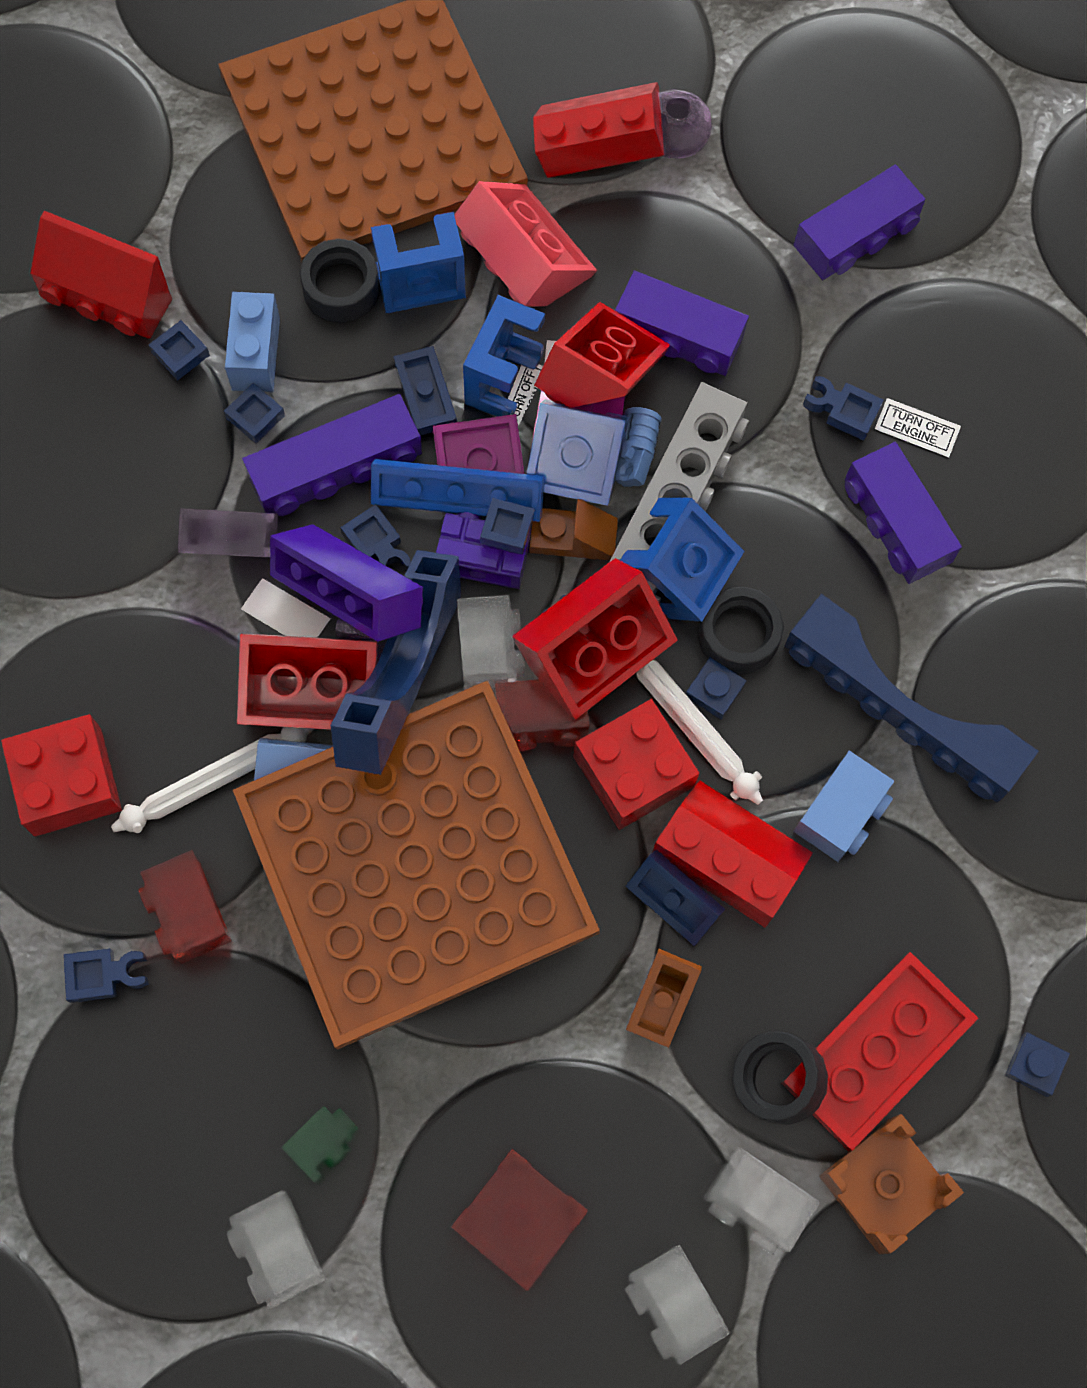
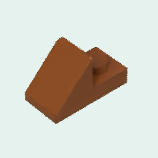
(576, 533)
(663, 998)

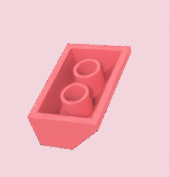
(522, 243)

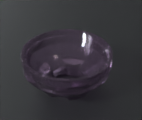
(685, 135)

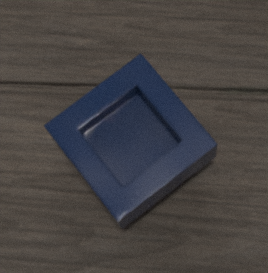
(179, 350)
(254, 413)
(507, 526)
(715, 688)
(1037, 1064)

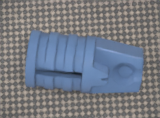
(637, 446)

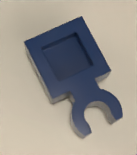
(849, 410)
(375, 537)
(95, 974)

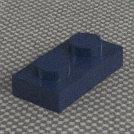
(424, 389)
(675, 897)

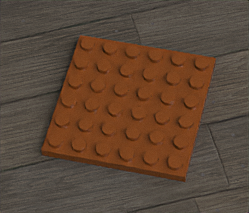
(370, 123)
(415, 874)

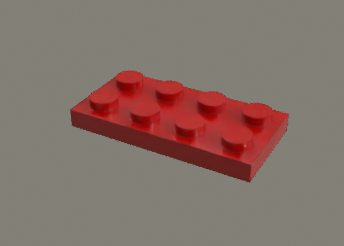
(884, 1049)

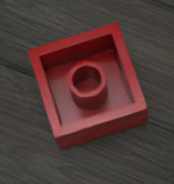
(635, 764)
(61, 775)

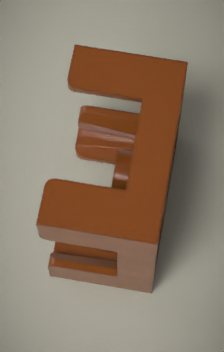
(889, 1185)

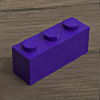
(859, 223)
(691, 324)
(901, 513)

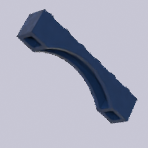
(376, 712)
(981, 754)

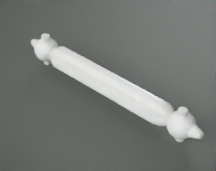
(700, 731)
(199, 783)

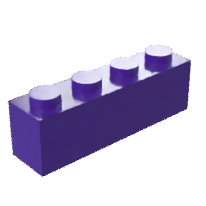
(332, 456)
(346, 582)

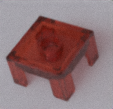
(519, 1220)

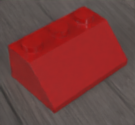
(599, 130)
(99, 276)
(599, 359)
(596, 637)
(299, 678)
(732, 853)

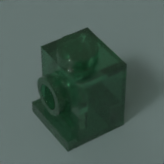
(321, 1142)

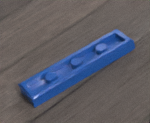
(451, 488)

